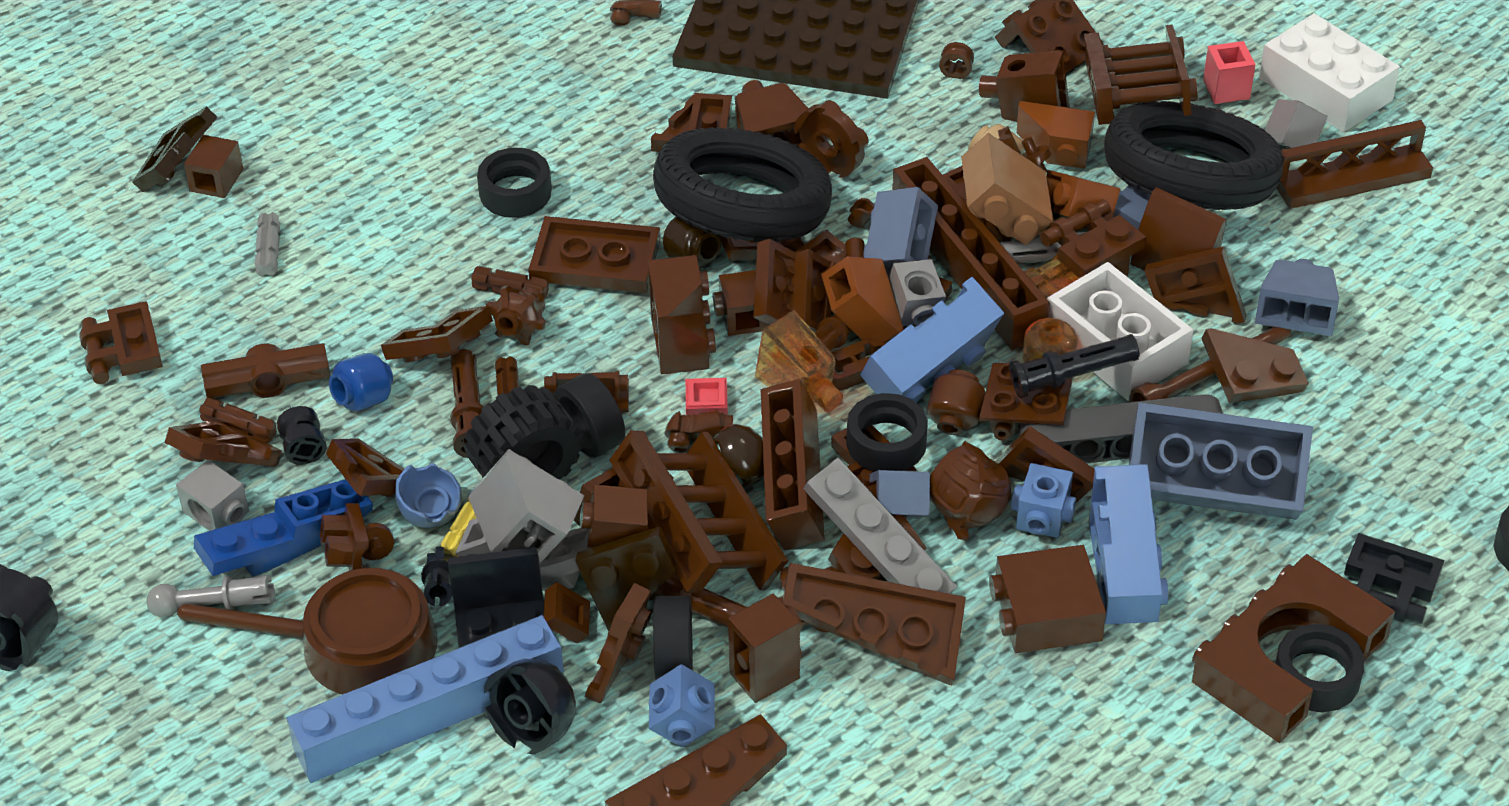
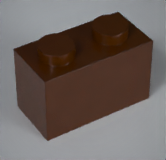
(764, 647)

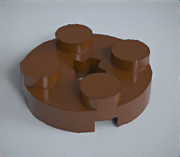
(848, 140)

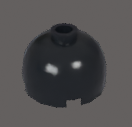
(527, 694)

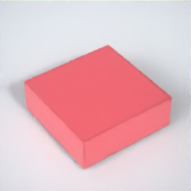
(706, 395)

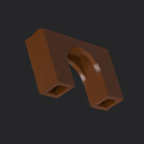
(1252, 685)

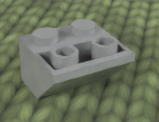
(523, 506)

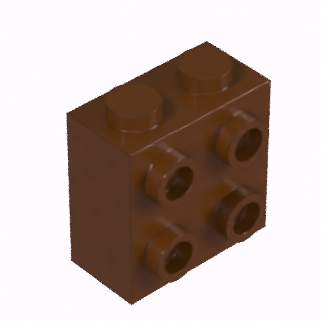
(1048, 599)

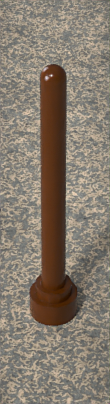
(1196, 375)

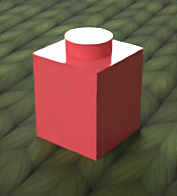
(1229, 72)

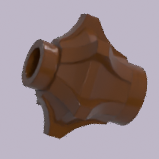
(518, 313)

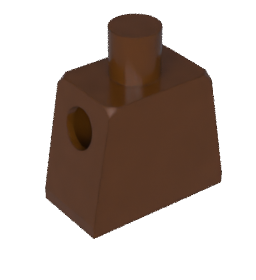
(1027, 78)
(769, 110)

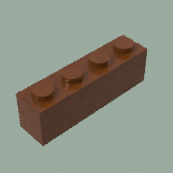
(790, 461)

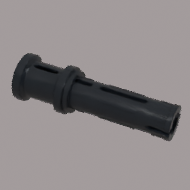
(1055, 369)

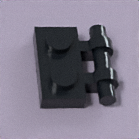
(1395, 569)

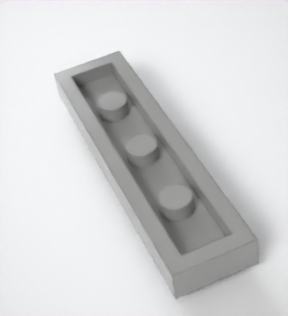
(874, 530)

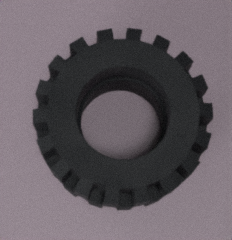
(528, 424)

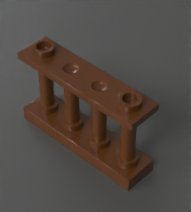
(1138, 74)
(686, 535)

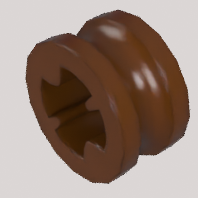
(953, 52)

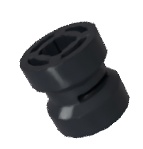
(303, 441)

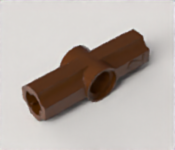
(265, 370)

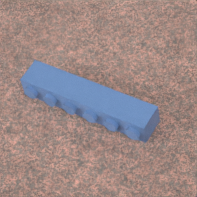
(412, 701)

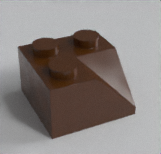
(680, 314)

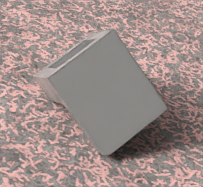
(1295, 123)

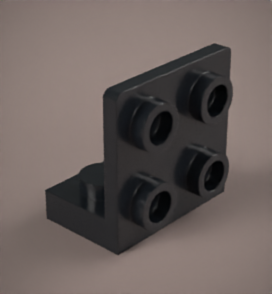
(495, 592)

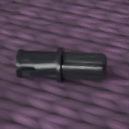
(436, 577)

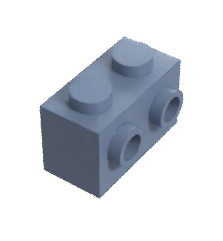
(901, 227)

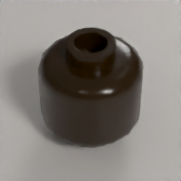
(685, 240)

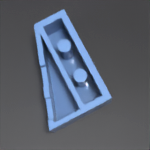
(935, 346)
(1126, 545)

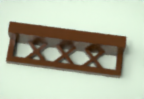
(1353, 172)

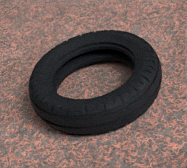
(1251, 153)
(736, 212)

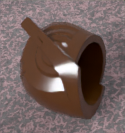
(969, 489)

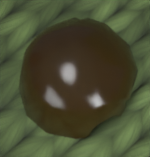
(742, 451)

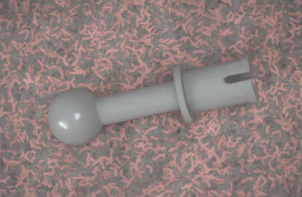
(166, 599)

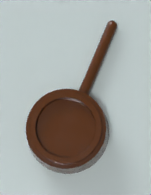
(351, 629)

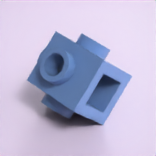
(1041, 509)
(682, 706)

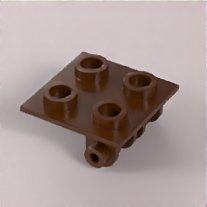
(1005, 408)

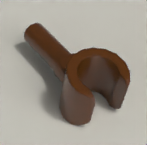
(860, 212)

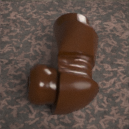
(688, 427)

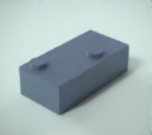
(1222, 460)

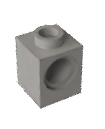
(915, 290)
(212, 497)

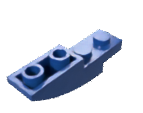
(277, 536)

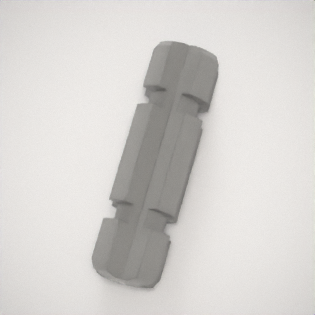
(267, 244)

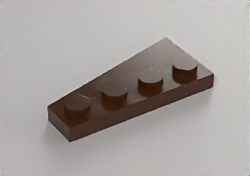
(889, 618)
(711, 773)

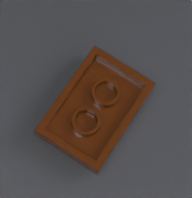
(594, 254)

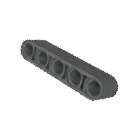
(1107, 430)

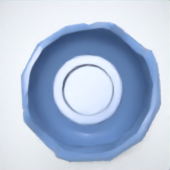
(428, 496)

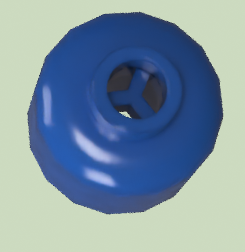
(361, 382)

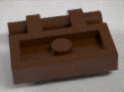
(1103, 243)
(134, 342)

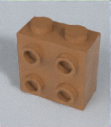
(1006, 189)

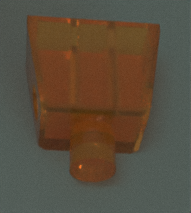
(794, 352)

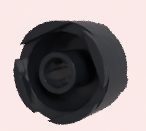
(25, 616)

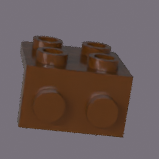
(1049, 27)

